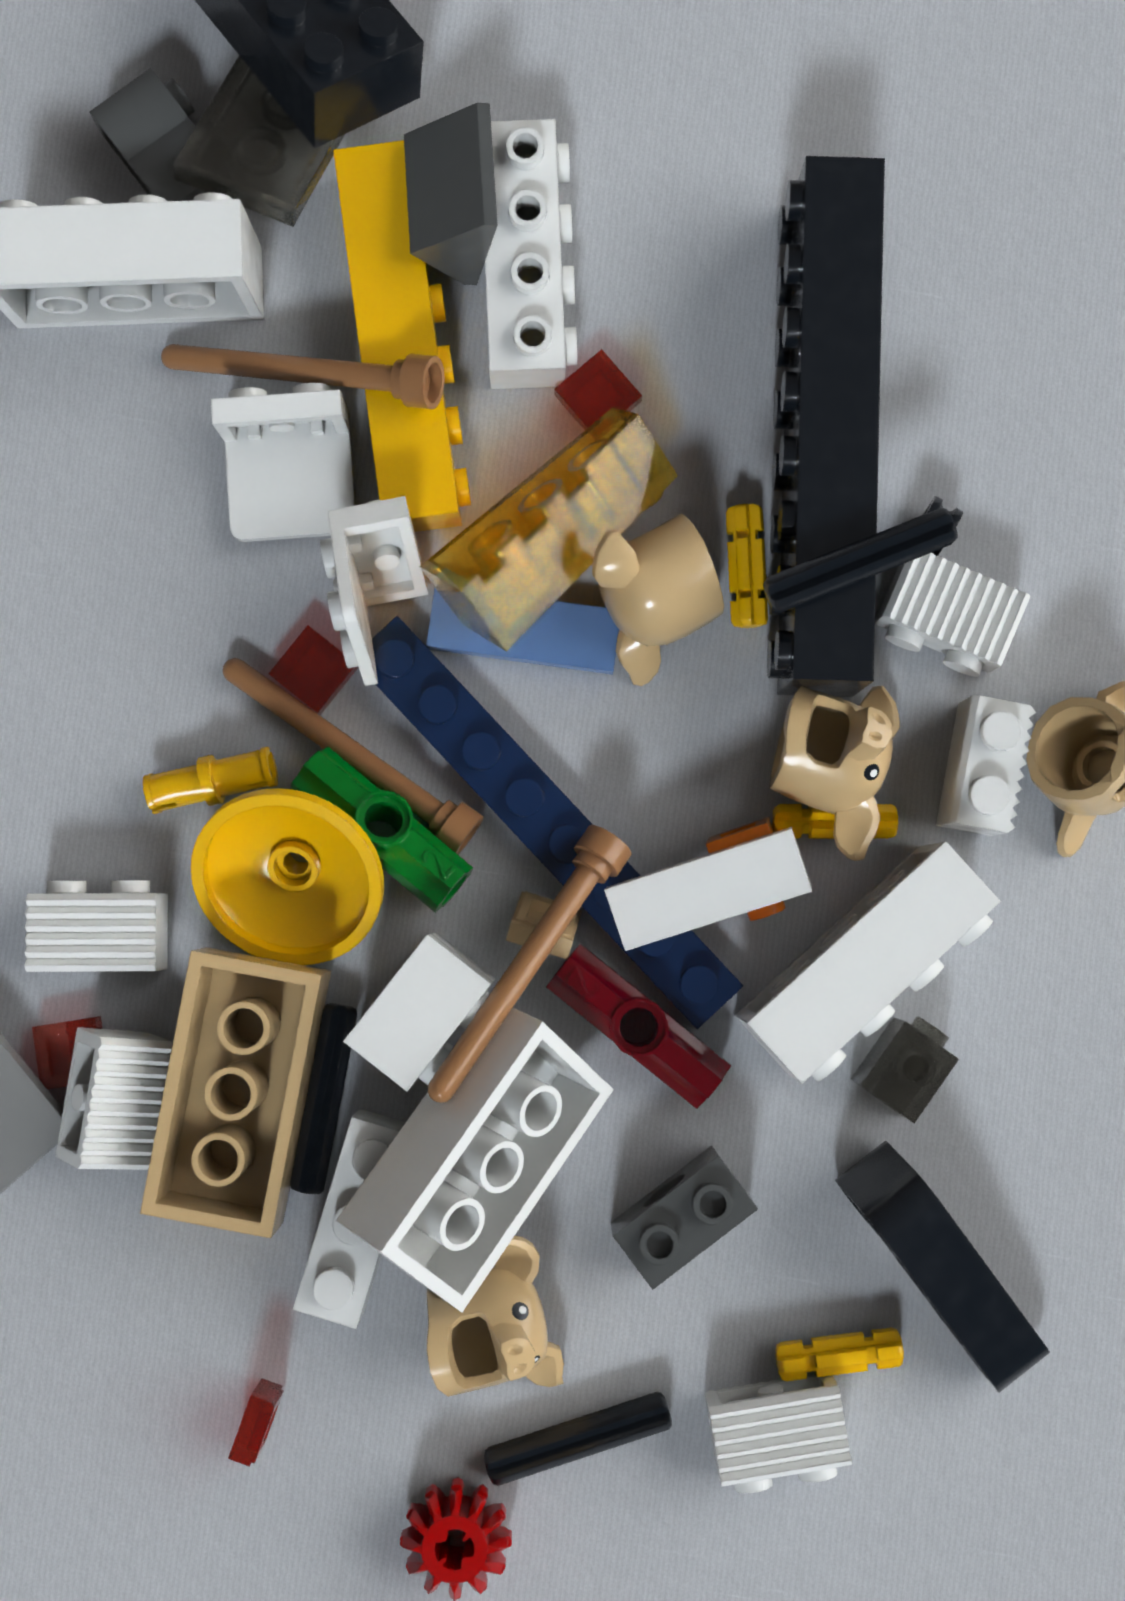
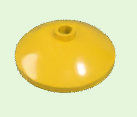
(268, 898)

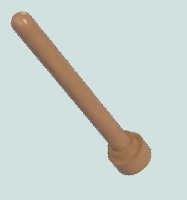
(414, 380)
(446, 820)
(597, 858)

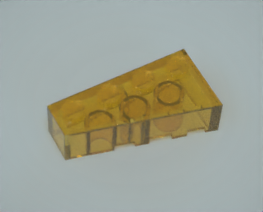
(546, 529)

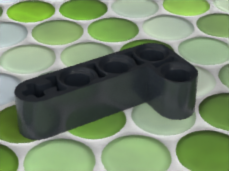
(943, 1265)

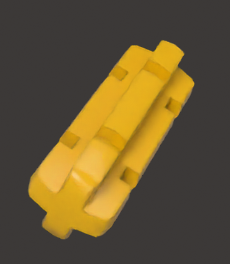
(746, 565)
(820, 824)
(839, 1354)

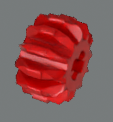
(431, 1543)

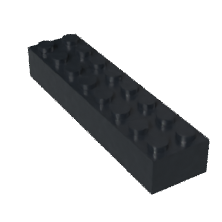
(828, 414)

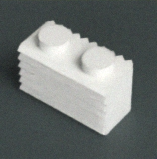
(951, 612)
(985, 765)
(96, 930)
(113, 1099)
(778, 1432)

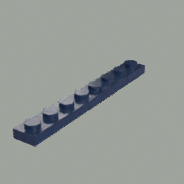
(533, 809)

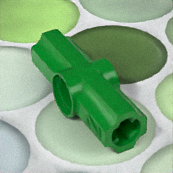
(410, 855)

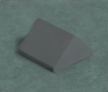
(452, 192)

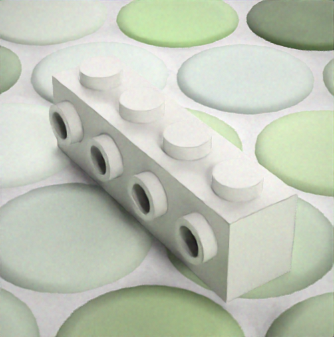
(524, 260)

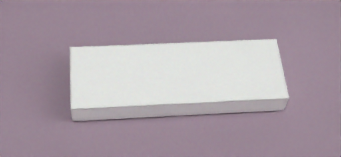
(708, 889)

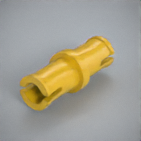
(210, 780)

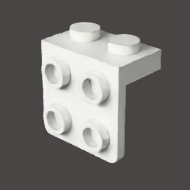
(285, 460)
(374, 564)

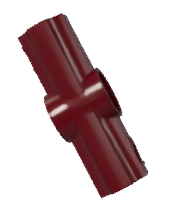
(671, 1051)

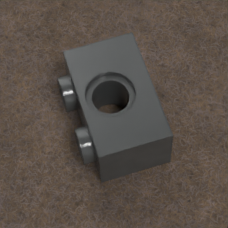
(682, 1217)

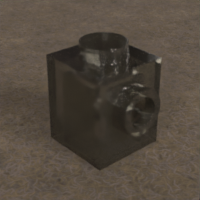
(906, 1066)

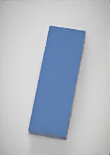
(562, 637)

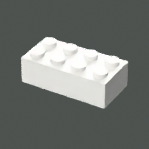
(129, 262)
(868, 961)
(478, 1164)

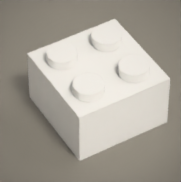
(420, 1011)

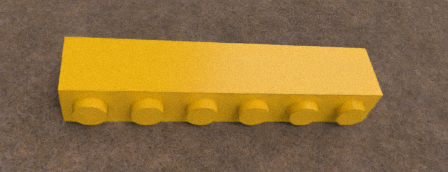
(395, 319)

